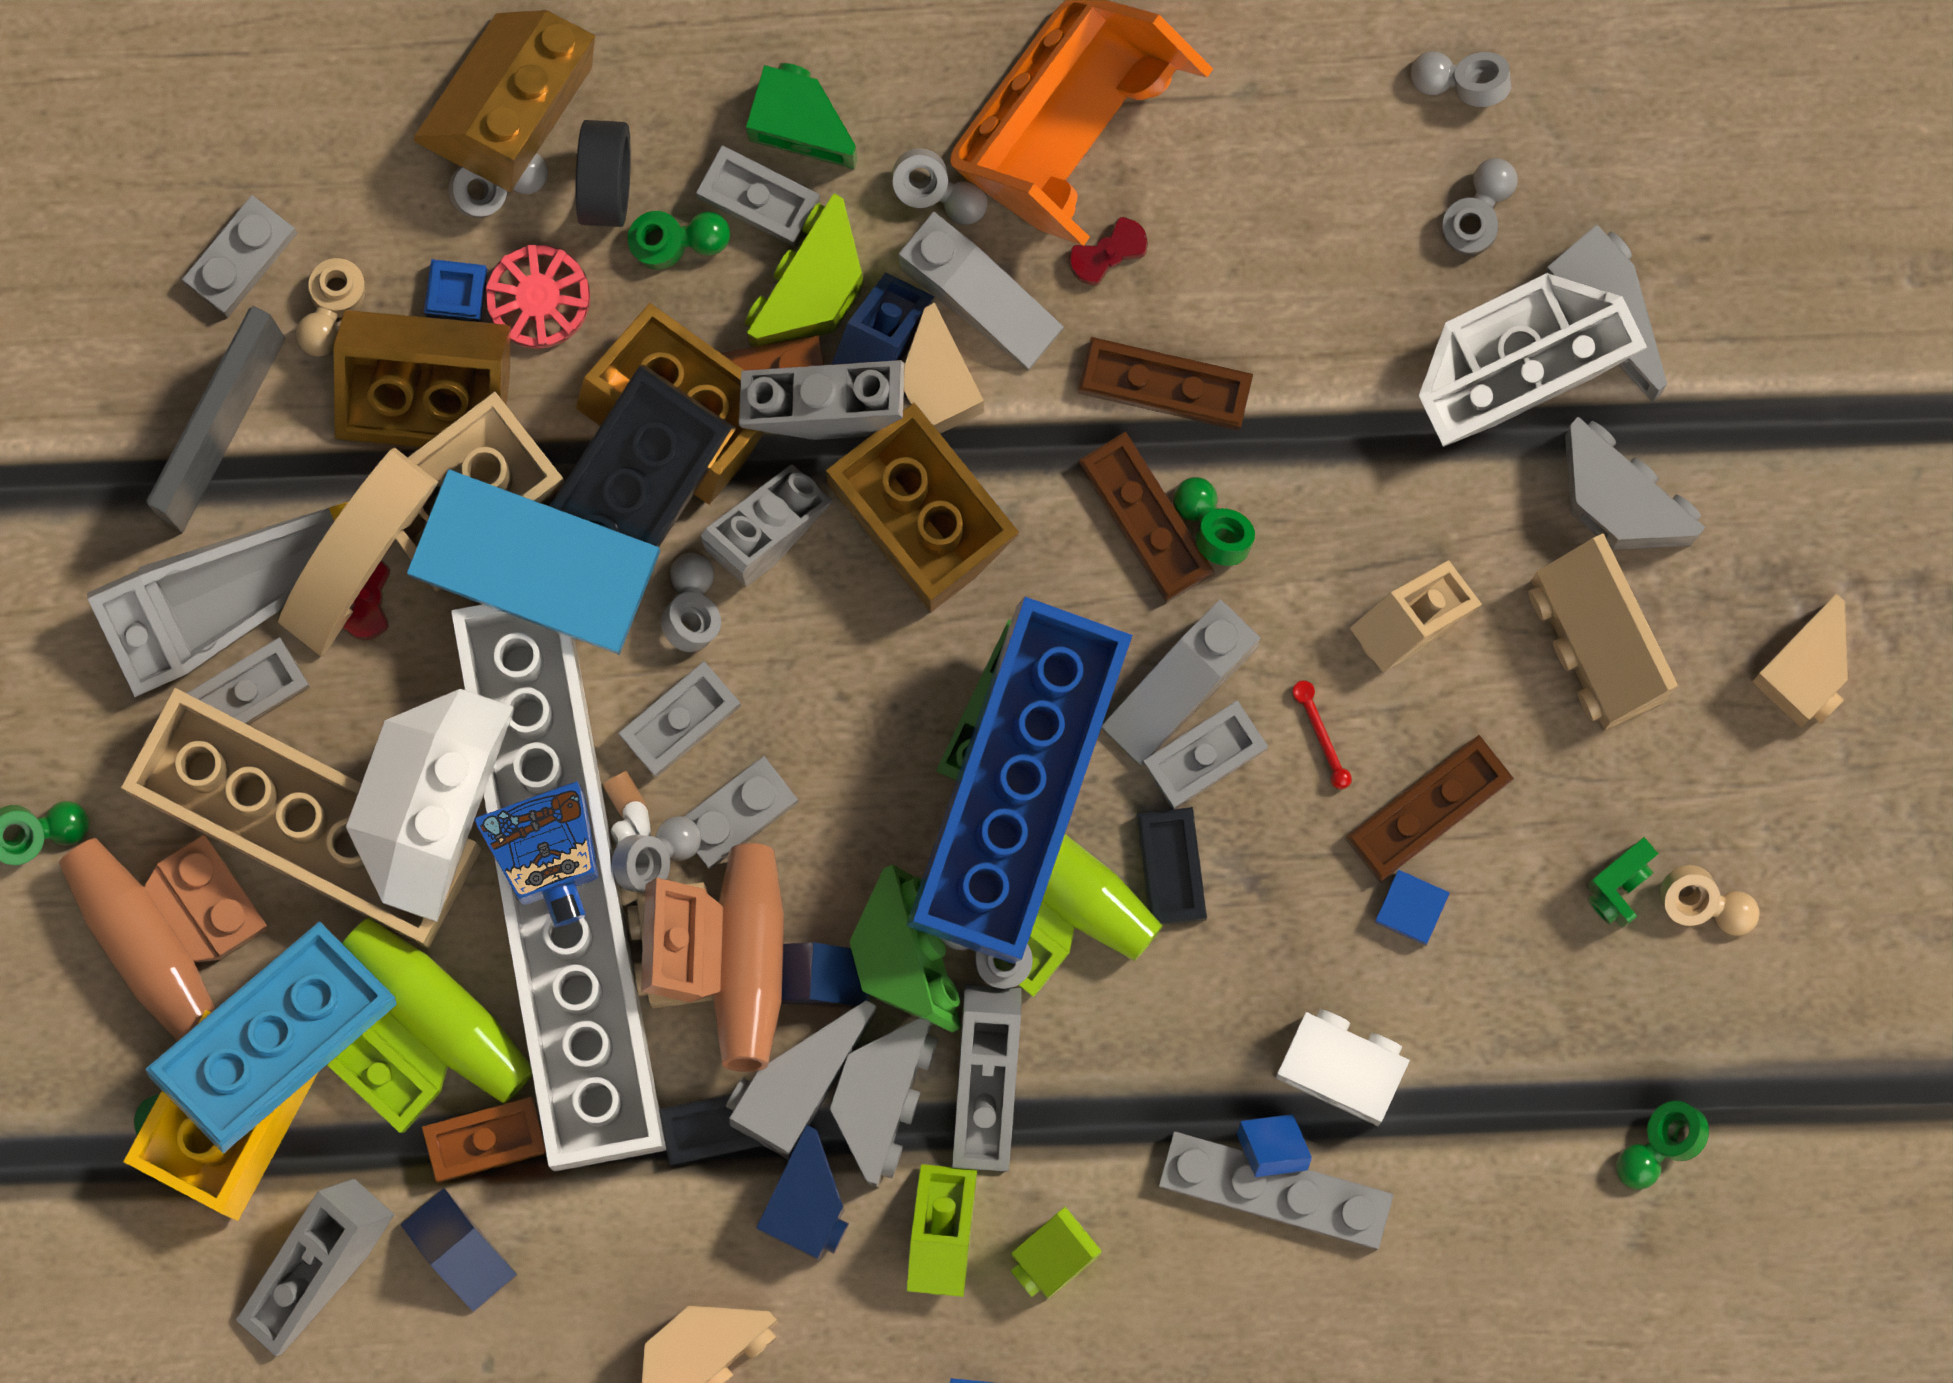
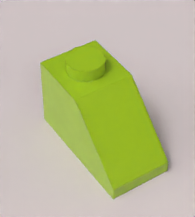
(941, 1230)
(1054, 1255)

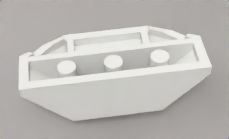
(1523, 353)
(425, 796)

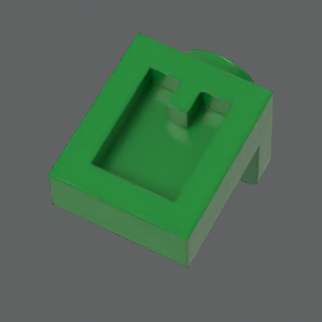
(1627, 872)

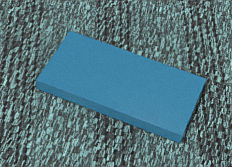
(533, 562)
(271, 1037)

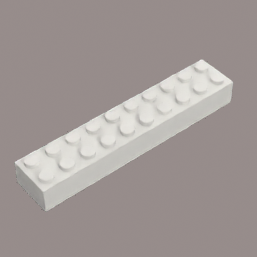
(575, 977)

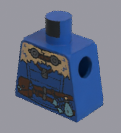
(545, 849)

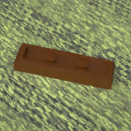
(1165, 383)
(1146, 517)
(1429, 808)

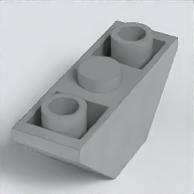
(823, 399)
(1622, 496)
(765, 525)
(878, 1095)

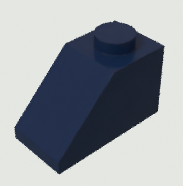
(883, 323)
(806, 1202)

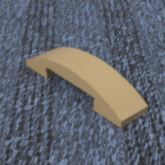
(353, 550)

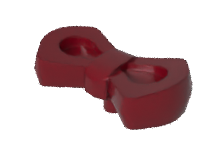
(1125, 242)
(368, 616)

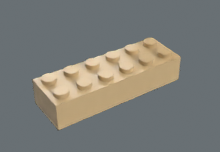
(269, 807)

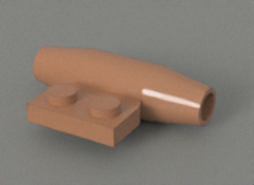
(159, 931)
(722, 951)

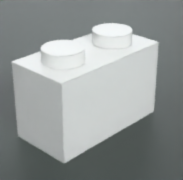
(1343, 1067)

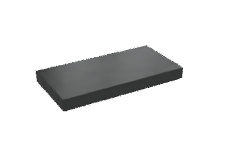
(216, 419)

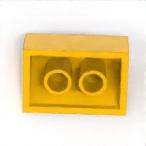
(188, 1161)

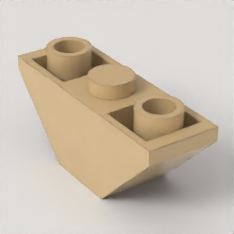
(704, 1343)

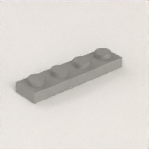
(1293, 1198)

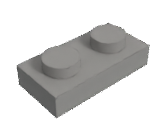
(757, 195)
(239, 256)
(254, 684)
(680, 719)
(1205, 755)
(740, 811)

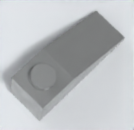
(1605, 265)
(978, 291)
(1182, 682)
(987, 1077)
(795, 1084)
(314, 1263)

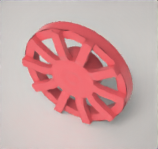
(538, 295)

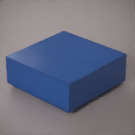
(455, 290)
(1412, 907)
(1274, 1145)

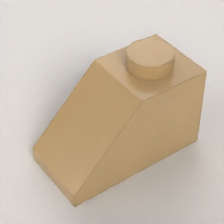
(938, 376)
(1414, 616)
(1810, 667)

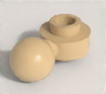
(319, 329)
(1733, 912)

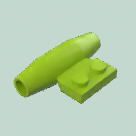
(1087, 898)
(433, 1027)

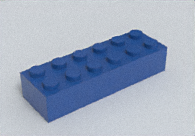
(1019, 780)

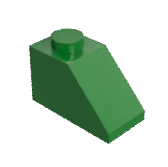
(798, 117)

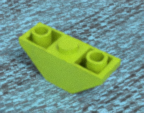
(813, 284)

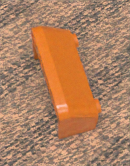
(1060, 103)

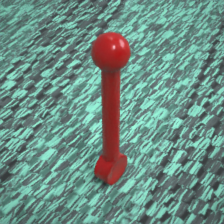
(1303, 694)

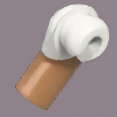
(629, 806)

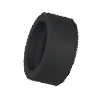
(603, 173)

